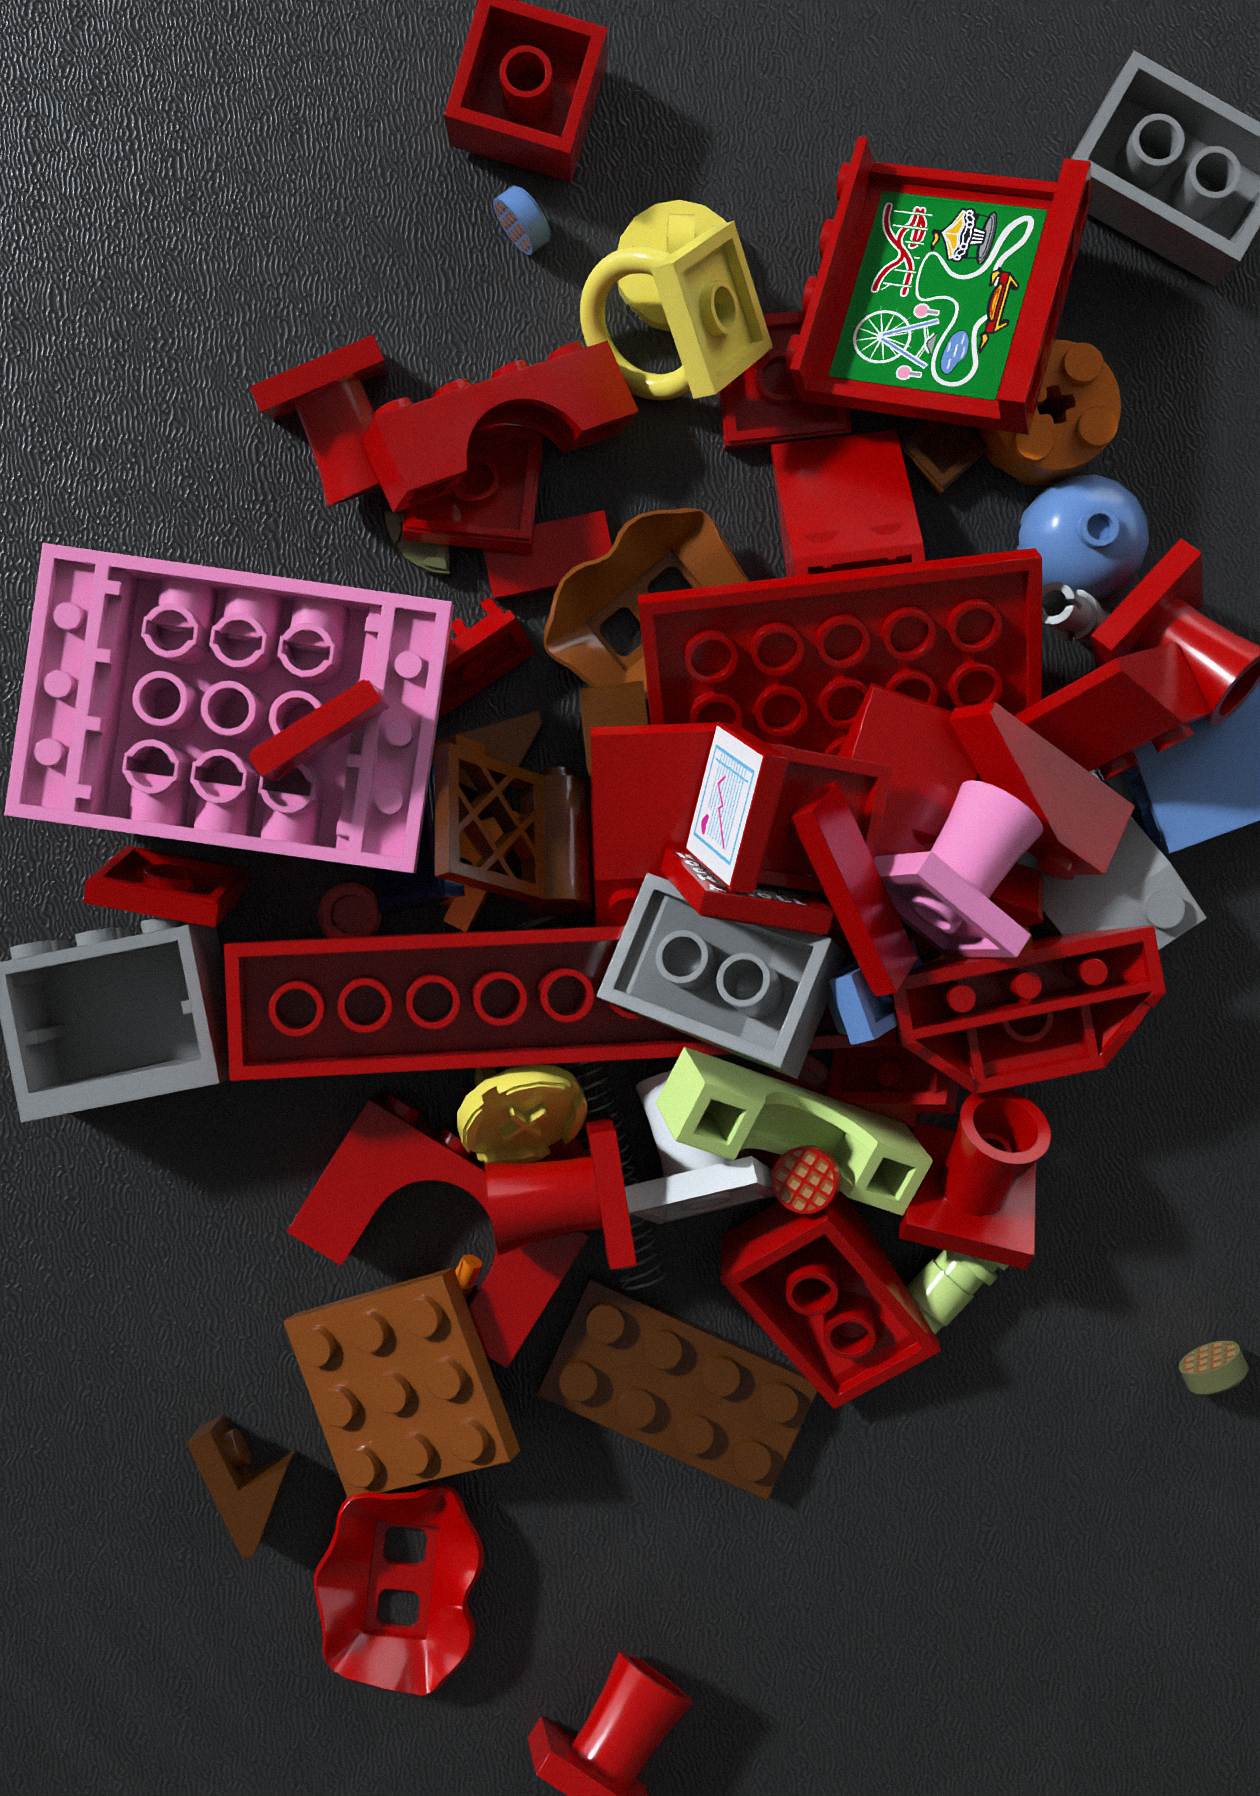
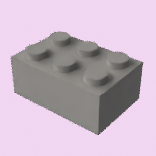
(1174, 169)

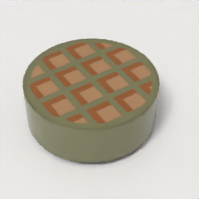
(1213, 1368)

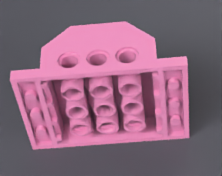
(169, 673)

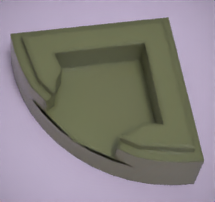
(425, 556)

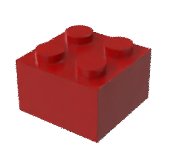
(526, 86)

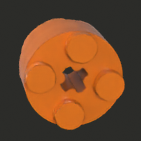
(1087, 411)

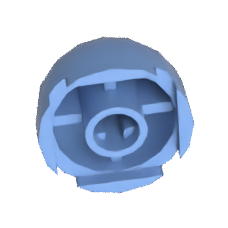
(1087, 534)

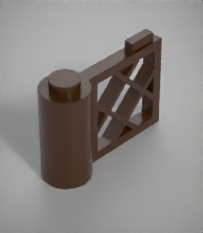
(548, 836)

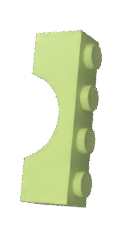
(736, 1108)

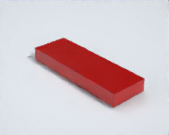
(854, 888)

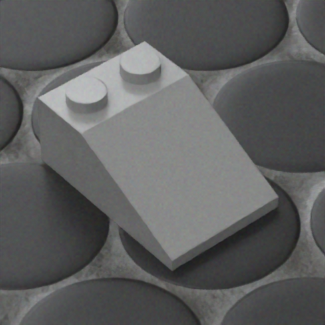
(1134, 892)
(722, 979)

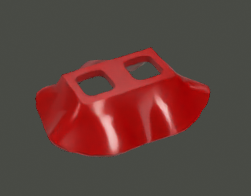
(355, 1571)

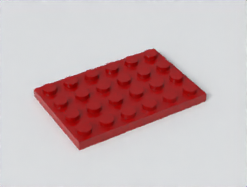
(803, 649)

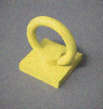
(707, 307)

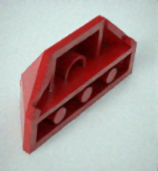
(1032, 1015)

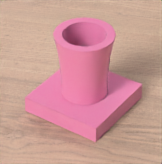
(949, 888)

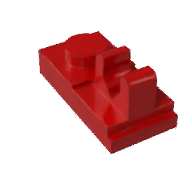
(481, 655)

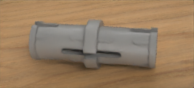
(1071, 613)

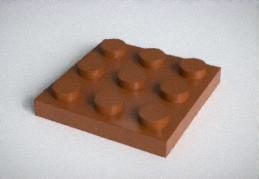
(402, 1385)

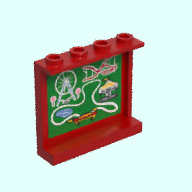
(939, 292)

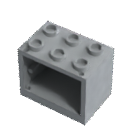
(114, 1016)

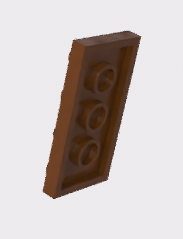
(677, 1387)

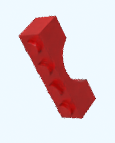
(568, 398)

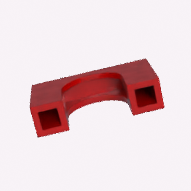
(395, 1148)

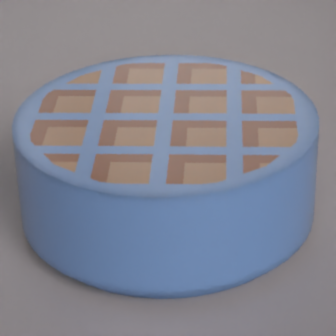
(522, 219)

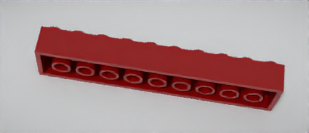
(444, 1004)

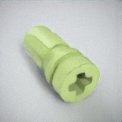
(949, 1285)

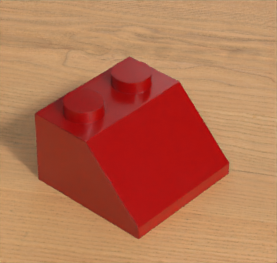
(1121, 710)

